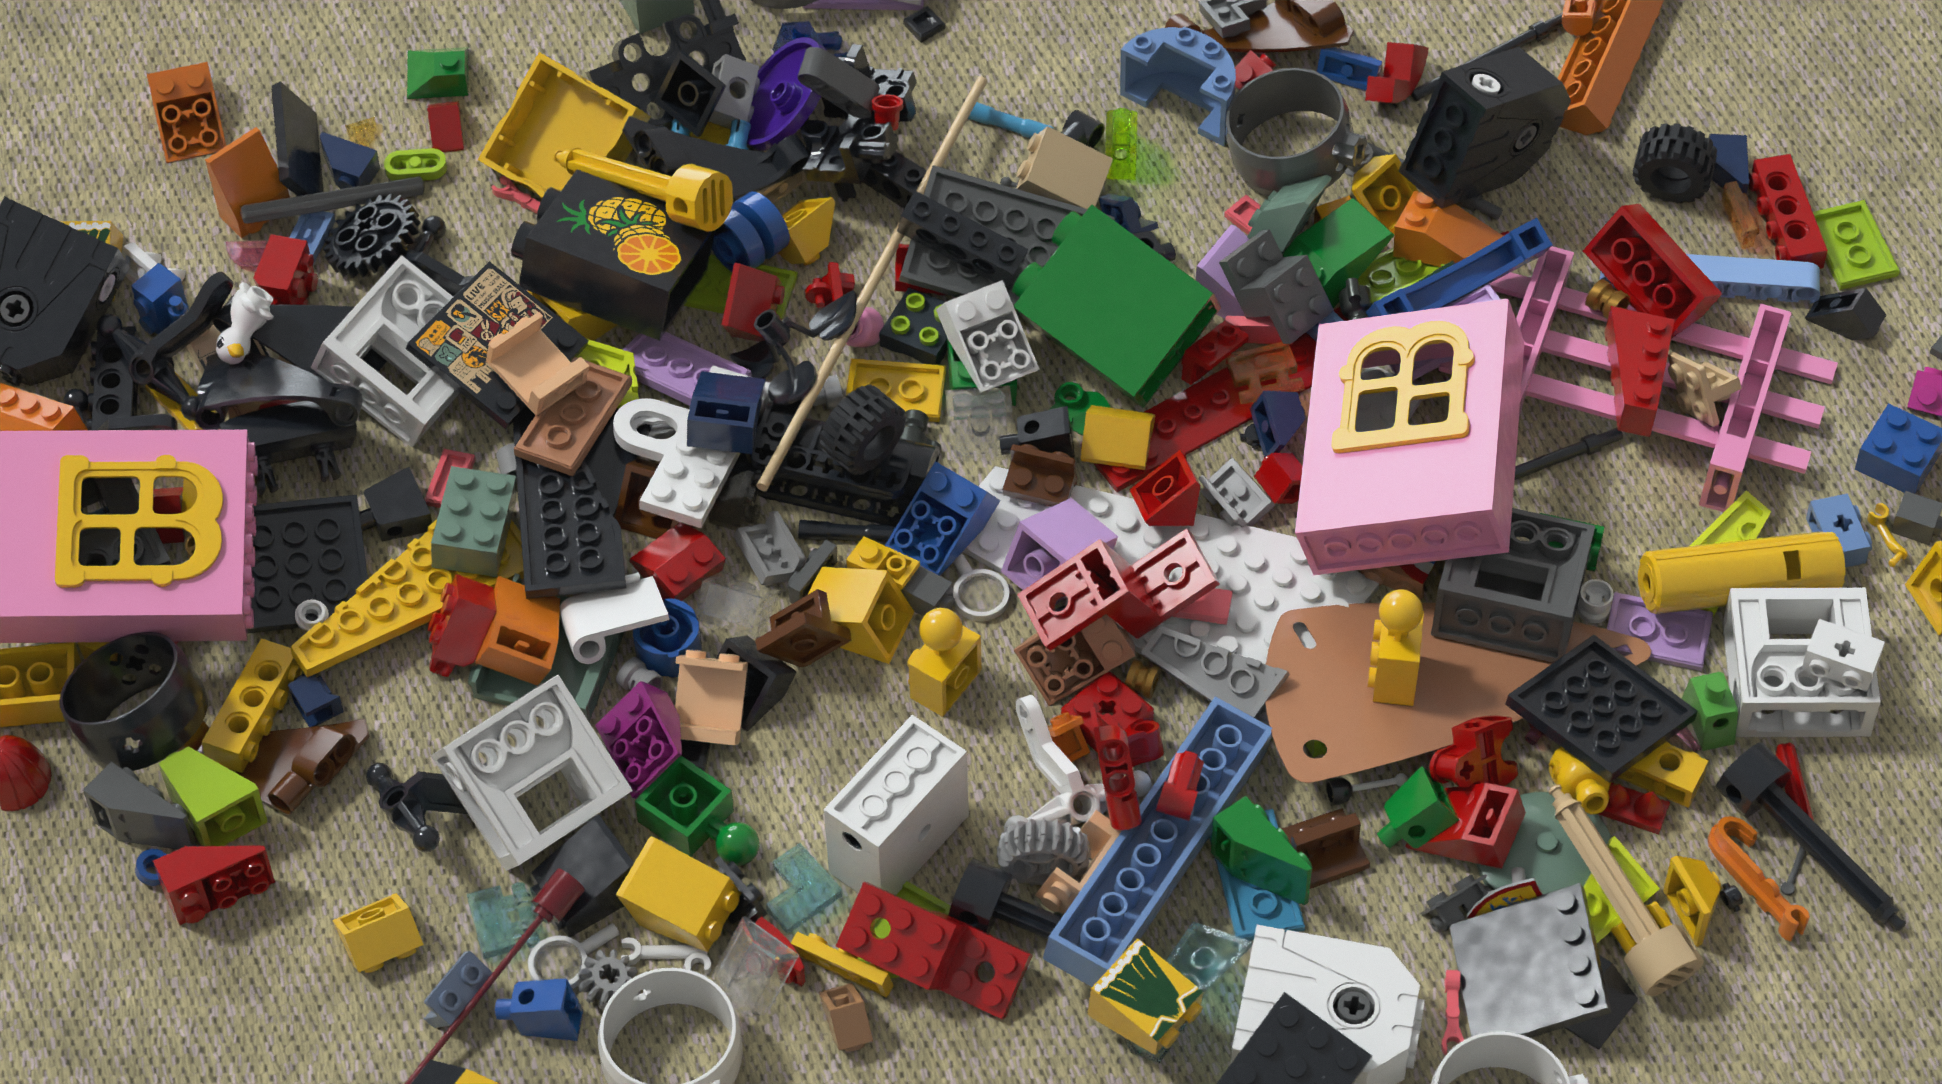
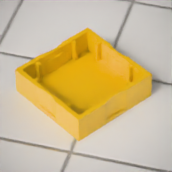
(554, 113)

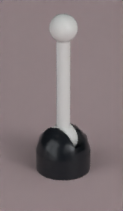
(1343, 789)

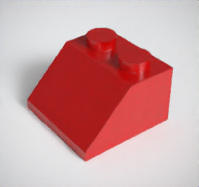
(748, 296)
(679, 561)

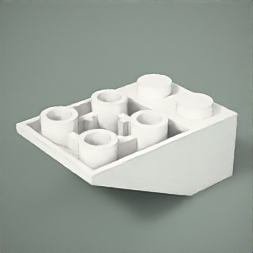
(988, 336)

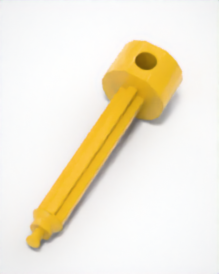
(692, 195)

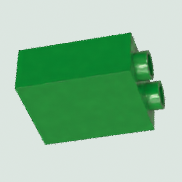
(1114, 304)

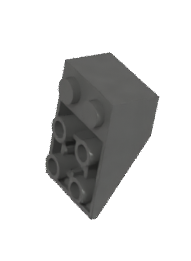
(135, 811)

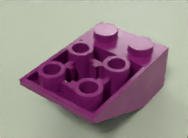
(642, 735)

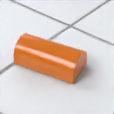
(1578, 16)

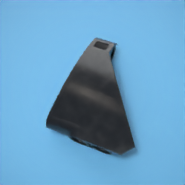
(747, 169)
(298, 332)

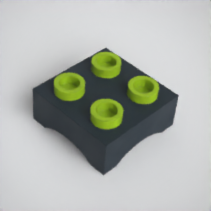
(916, 328)

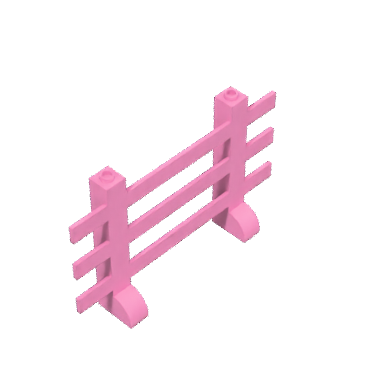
(1731, 441)

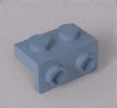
(456, 990)

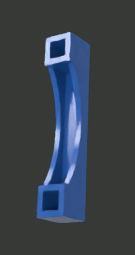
(1469, 274)

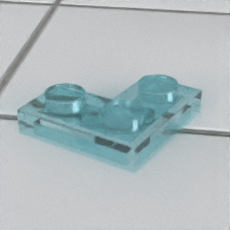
(809, 889)

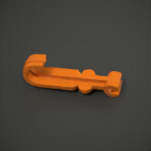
(1751, 877)

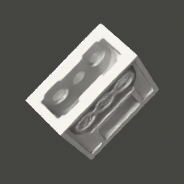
(386, 322)
(1770, 671)
(563, 744)

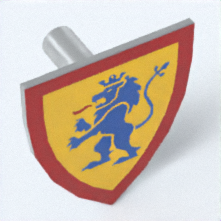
(1518, 891)

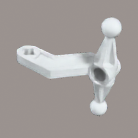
(1061, 773)

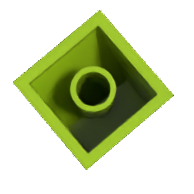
(216, 798)

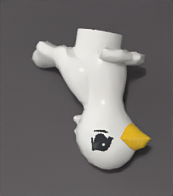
(248, 313)

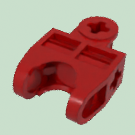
(1475, 754)

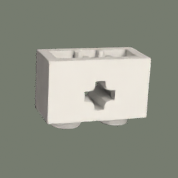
(1843, 655)

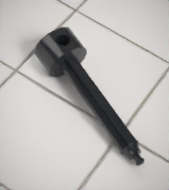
(1757, 782)
(984, 898)

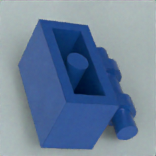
(159, 299)

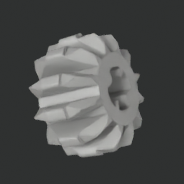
(609, 966)

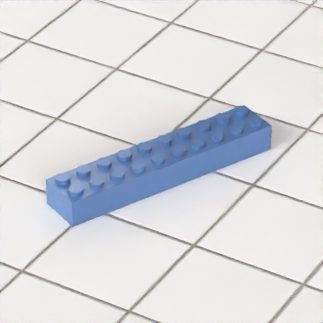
(1153, 857)

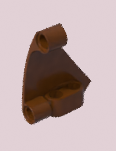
(296, 760)

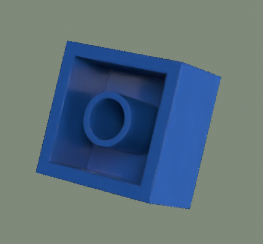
(1900, 450)

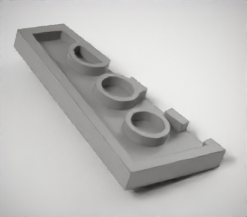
(1215, 670)

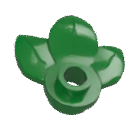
(1078, 407)

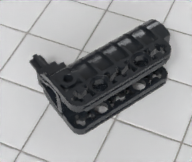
(806, 464)

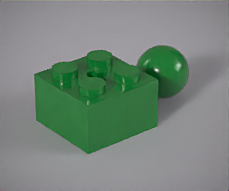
(690, 807)

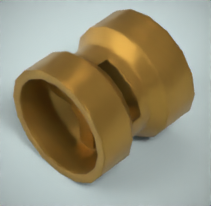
(1603, 296)

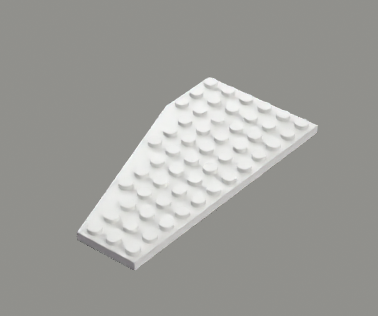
(1257, 564)

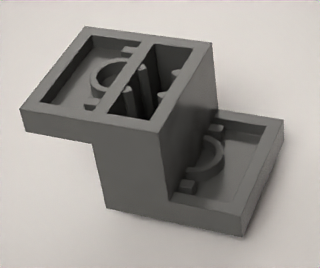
(1276, 286)

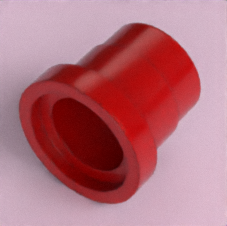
(887, 109)

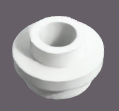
(308, 607)

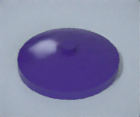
(781, 100)

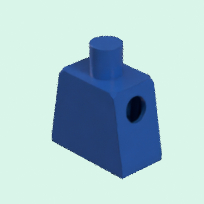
(543, 1009)

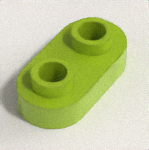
(415, 164)

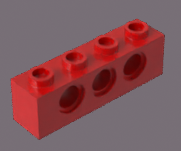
(1787, 210)

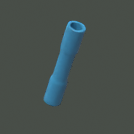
(990, 116)

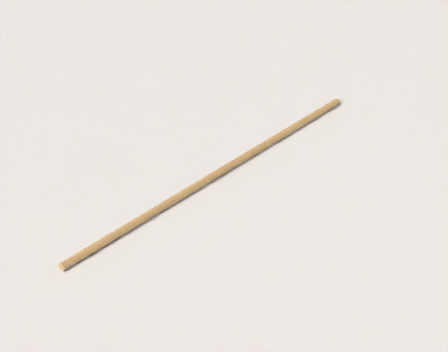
(865, 296)

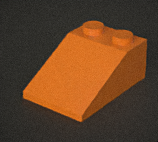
(244, 176)
(1439, 234)

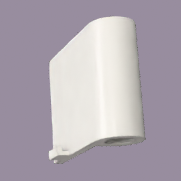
(603, 613)

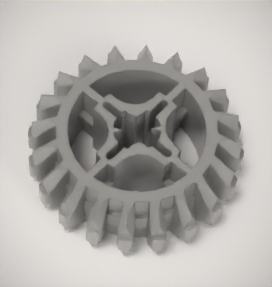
(1038, 847)

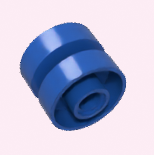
(750, 232)

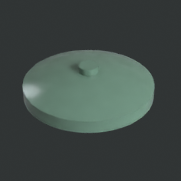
(1543, 849)

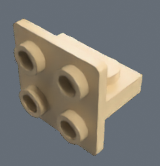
(1700, 387)

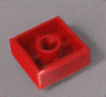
(1107, 695)

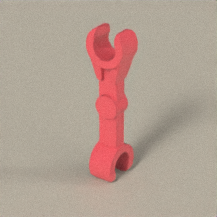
(512, 193)
(1452, 988)

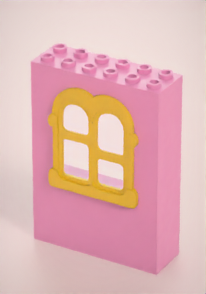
(1418, 487)
(56, 599)

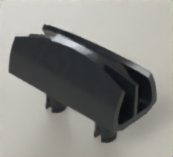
(293, 433)

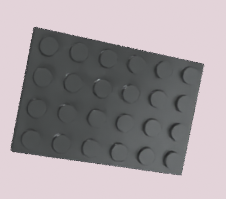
(1003, 209)

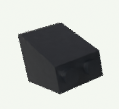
(598, 864)

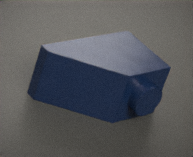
(1731, 160)
(349, 162)
(1276, 419)

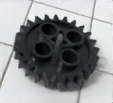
(371, 236)

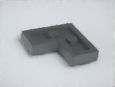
(1229, 16)

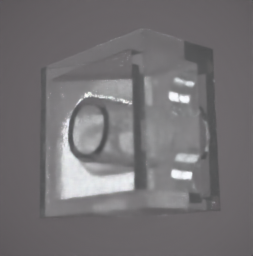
(977, 422)
(736, 604)
(753, 968)

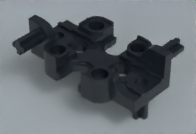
(710, 40)
(849, 150)

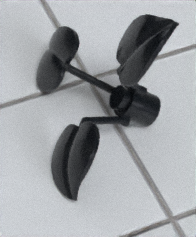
(798, 380)

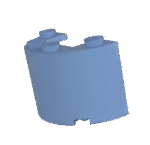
(1185, 65)

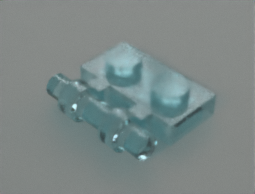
(492, 921)

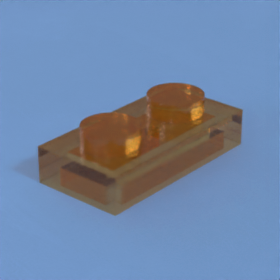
(1737, 209)

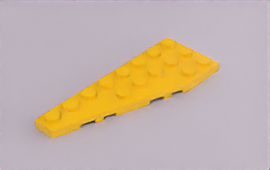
(392, 603)

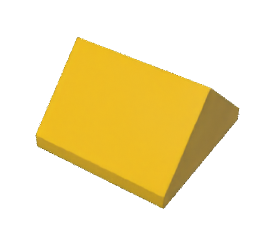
(1117, 437)

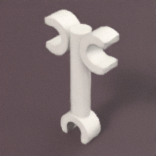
(691, 954)

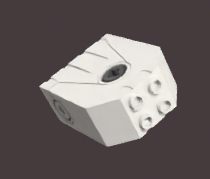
(1345, 983)

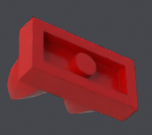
(1636, 808)

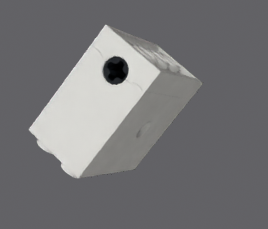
(897, 809)

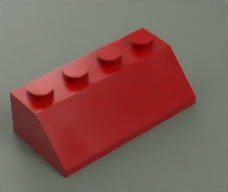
(1651, 268)

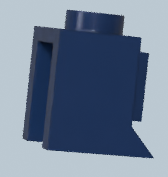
(314, 700)

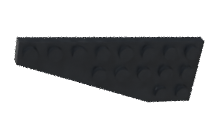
(565, 529)
(1296, 1049)

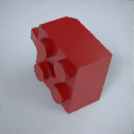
(286, 271)
(460, 624)

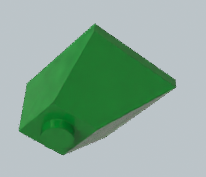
(438, 73)

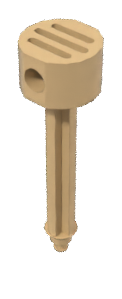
(1660, 955)

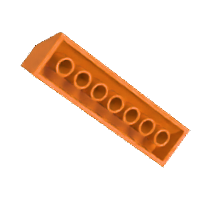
(1603, 62)

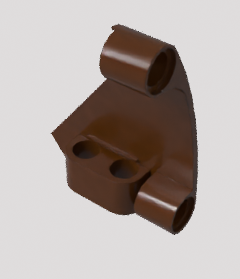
(1283, 28)

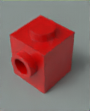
(1280, 477)

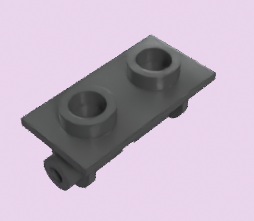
(1445, 908)

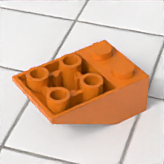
(186, 112)
(521, 633)

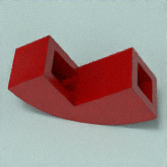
(1401, 73)

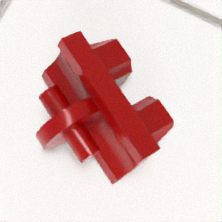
(830, 287)

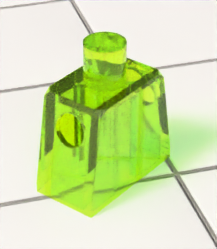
(1121, 134)

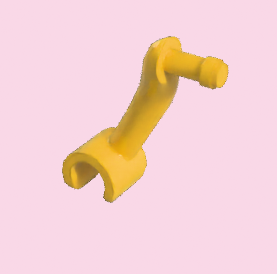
(1891, 543)

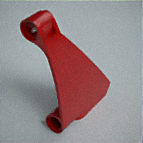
(1118, 754)

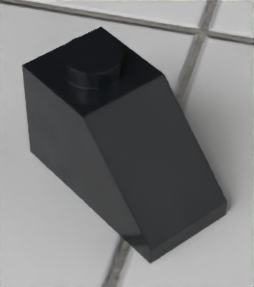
(1848, 313)

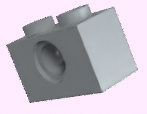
(743, 80)

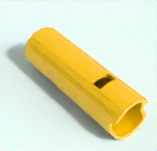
(1704, 573)

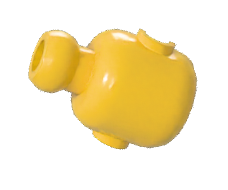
(1579, 781)

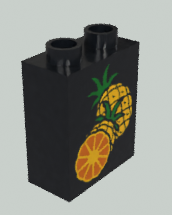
(611, 254)

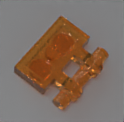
(1263, 364)

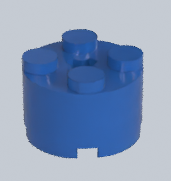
(664, 641)

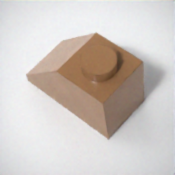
(846, 1017)

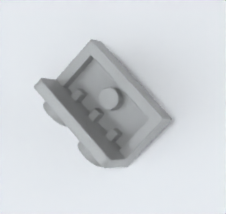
(1237, 493)
(770, 549)

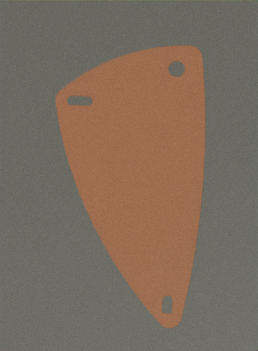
(1331, 702)

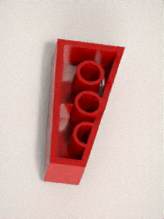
(1638, 362)

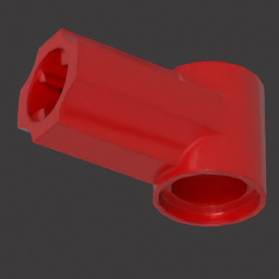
(1180, 790)

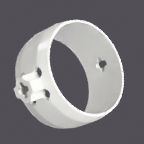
(662, 988)
(1504, 1051)

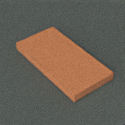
(570, 427)

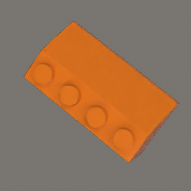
(33, 412)

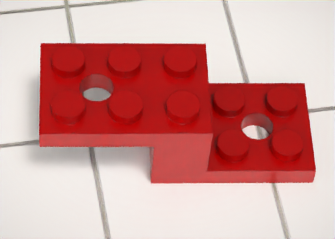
(934, 950)

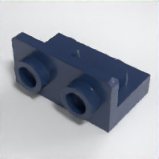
(1126, 213)

